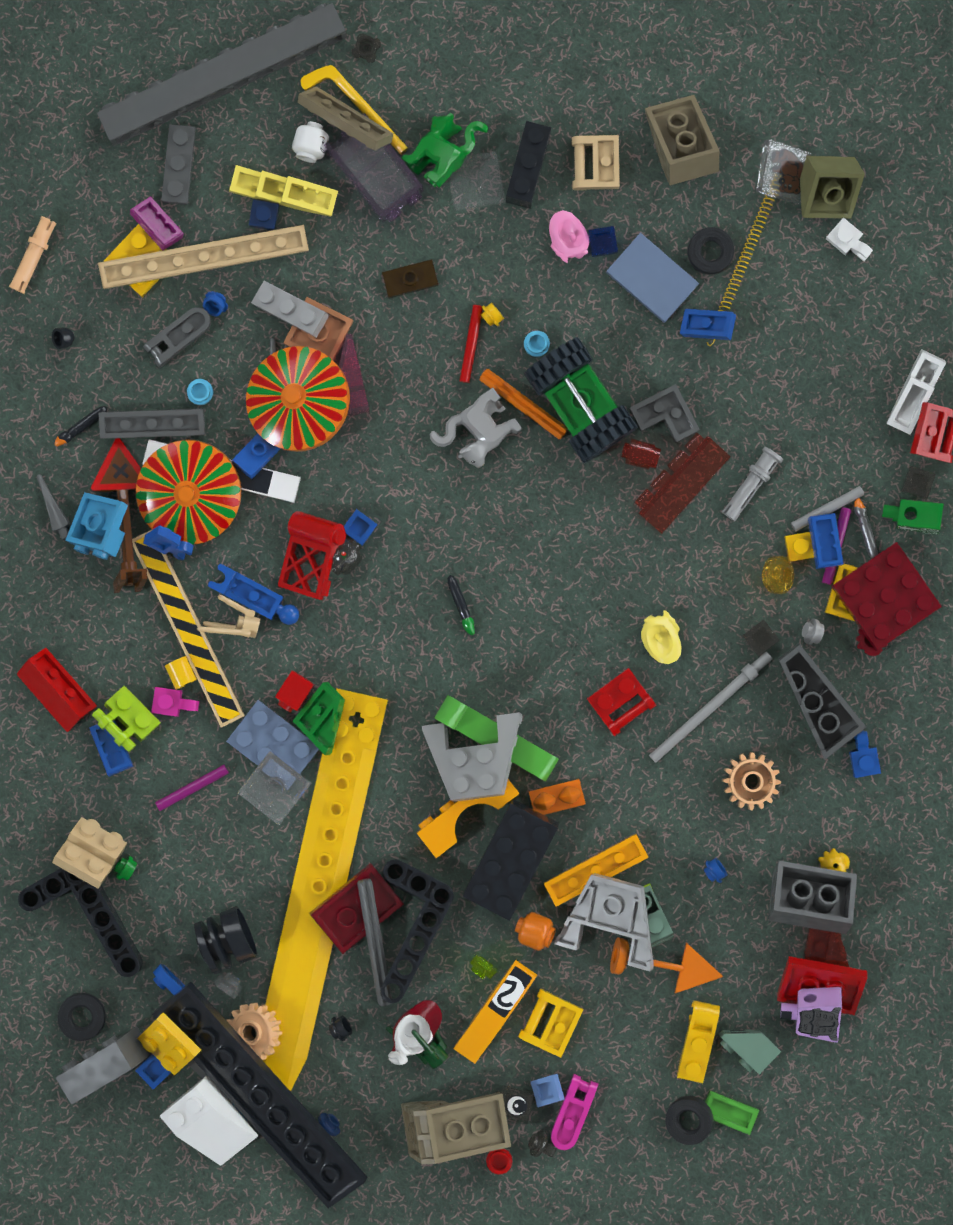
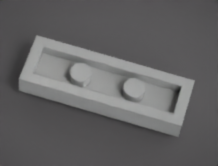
(290, 309)

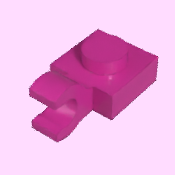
(170, 702)

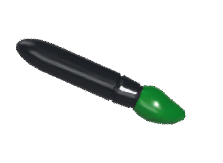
(467, 621)

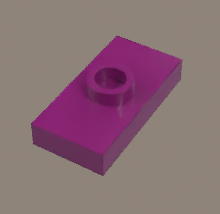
(156, 223)

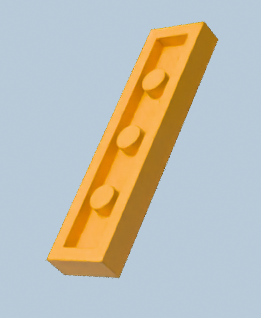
(606, 863)

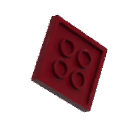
(886, 596)

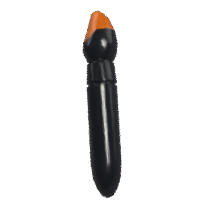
(80, 426)

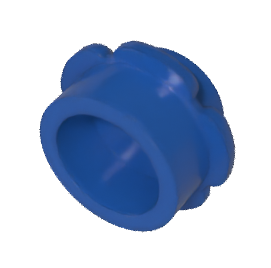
(215, 303)
(715, 870)

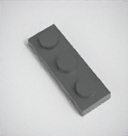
(178, 164)

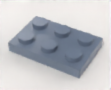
(267, 731)

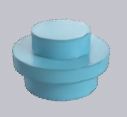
(536, 343)
(200, 392)

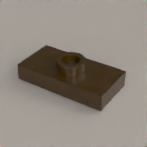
(410, 279)

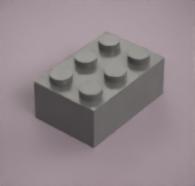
(812, 897)

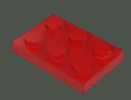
(810, 974)

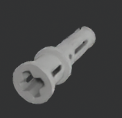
(758, 474)

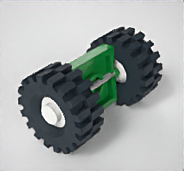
(580, 399)

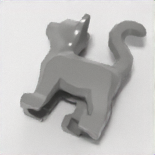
(481, 425)

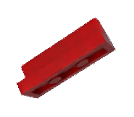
(56, 689)

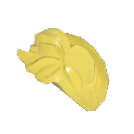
(662, 638)

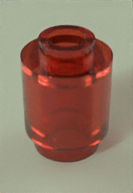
(641, 454)

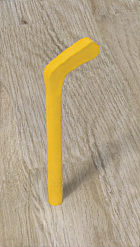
(330, 72)

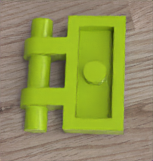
(131, 714)

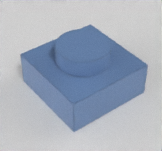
(547, 1090)

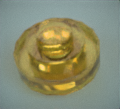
(778, 575)

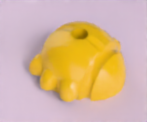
(834, 857)

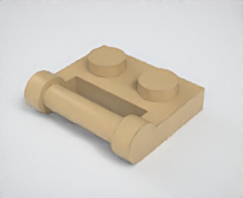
(605, 162)

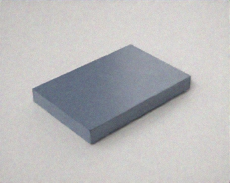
(652, 277)

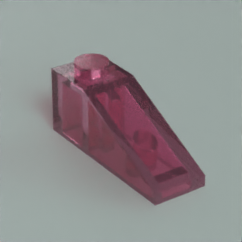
(351, 369)

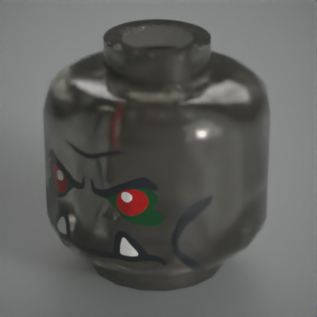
(346, 557)

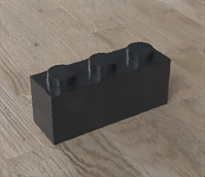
(528, 164)

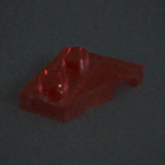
(825, 947)

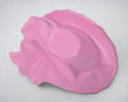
(568, 236)

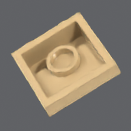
(90, 852)

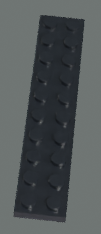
(263, 1098)

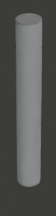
(829, 507)

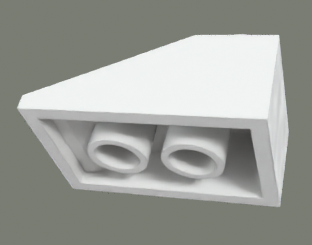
(209, 1122)

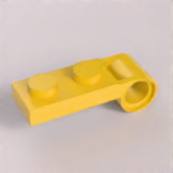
(698, 1041)

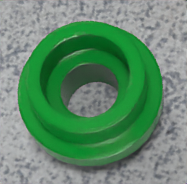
(125, 868)

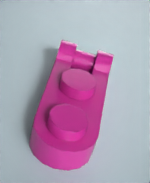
(572, 1113)

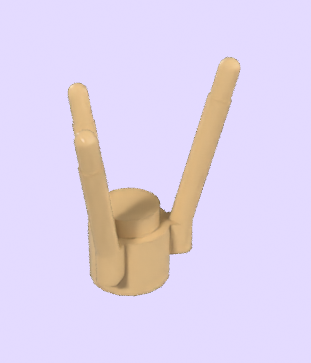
(245, 626)

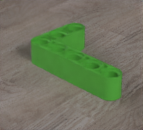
(485, 731)

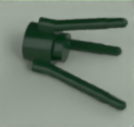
(433, 1053)

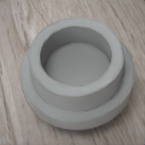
(813, 631)

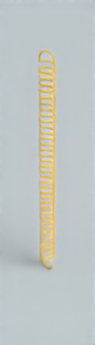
(745, 256)

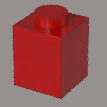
(294, 692)

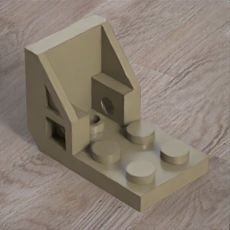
(455, 1130)

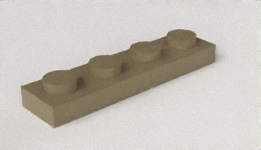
(345, 118)

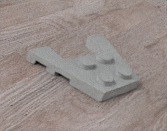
(478, 769)
(615, 908)

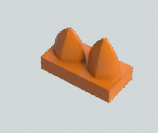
(557, 797)

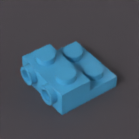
(97, 526)

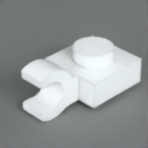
(846, 238)

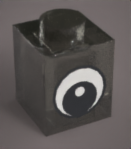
(517, 1102)

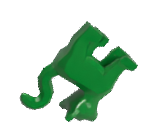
(440, 152)

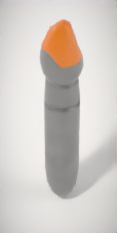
(861, 512)

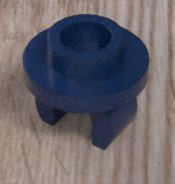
(329, 1123)

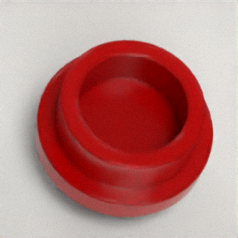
(499, 1161)

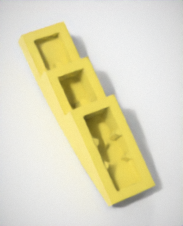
(283, 191)

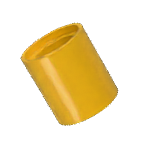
(180, 672)

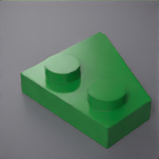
(321, 717)

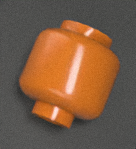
(535, 931)

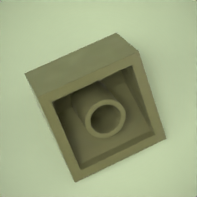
(830, 186)

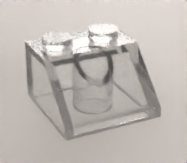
(274, 788)

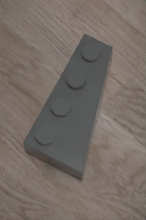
(824, 708)

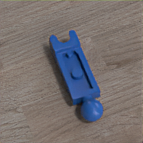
(254, 596)

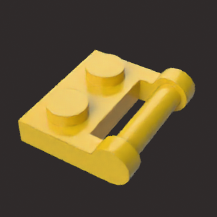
(559, 1026)

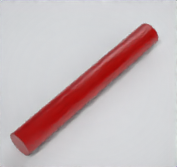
(471, 344)

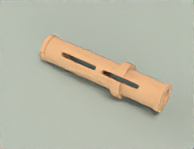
(36, 246)

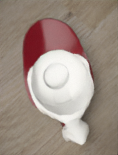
(423, 1018)

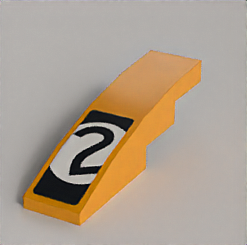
(495, 1011)

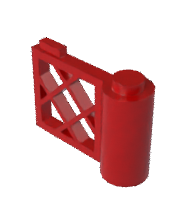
(316, 534)

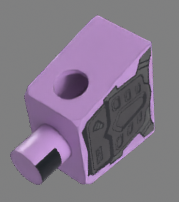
(816, 1013)

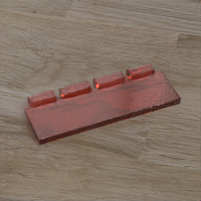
(678, 490)

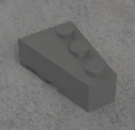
(102, 1065)

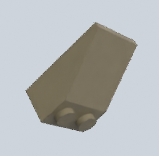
(683, 140)

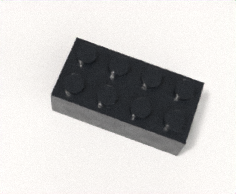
(511, 859)

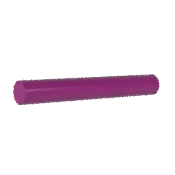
(842, 526)
(192, 787)

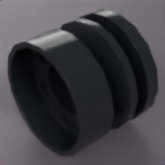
(222, 941)

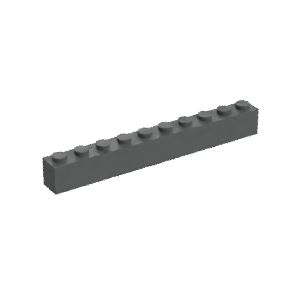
(222, 74)

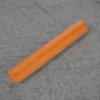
(523, 404)

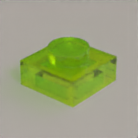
(482, 967)

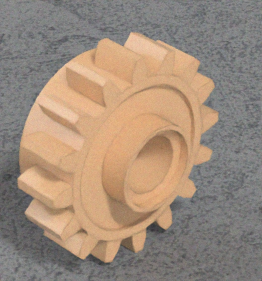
(764, 787)
(264, 1023)

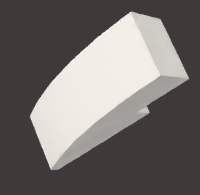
(915, 391)

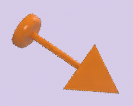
(692, 971)

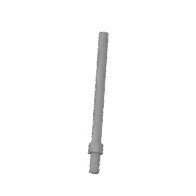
(748, 673)

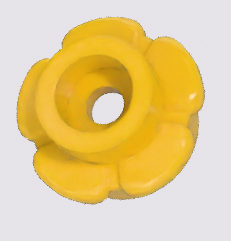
(492, 315)

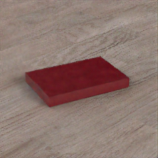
(342, 914)

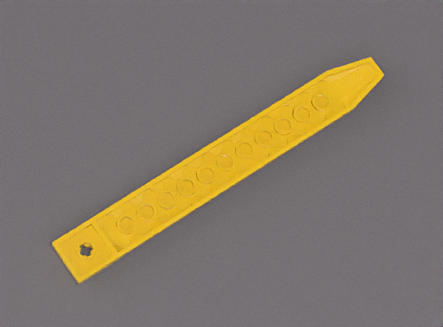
(319, 873)

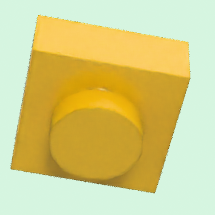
(799, 546)

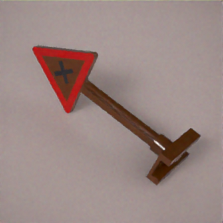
(120, 475)

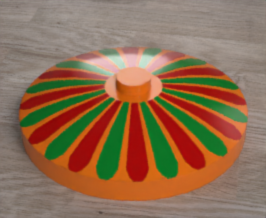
(297, 398)
(189, 490)

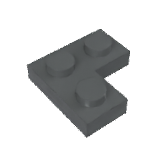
(666, 406)

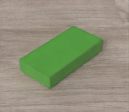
(732, 1112)

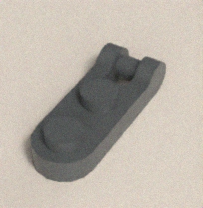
(179, 335)

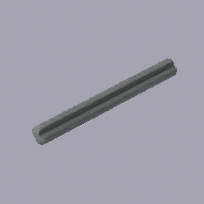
(374, 937)

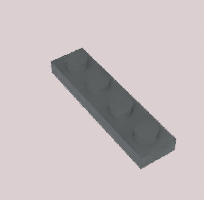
(152, 423)

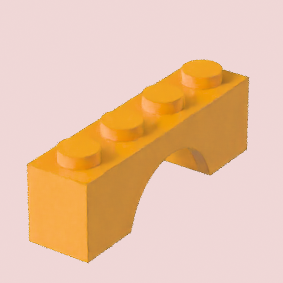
(440, 832)

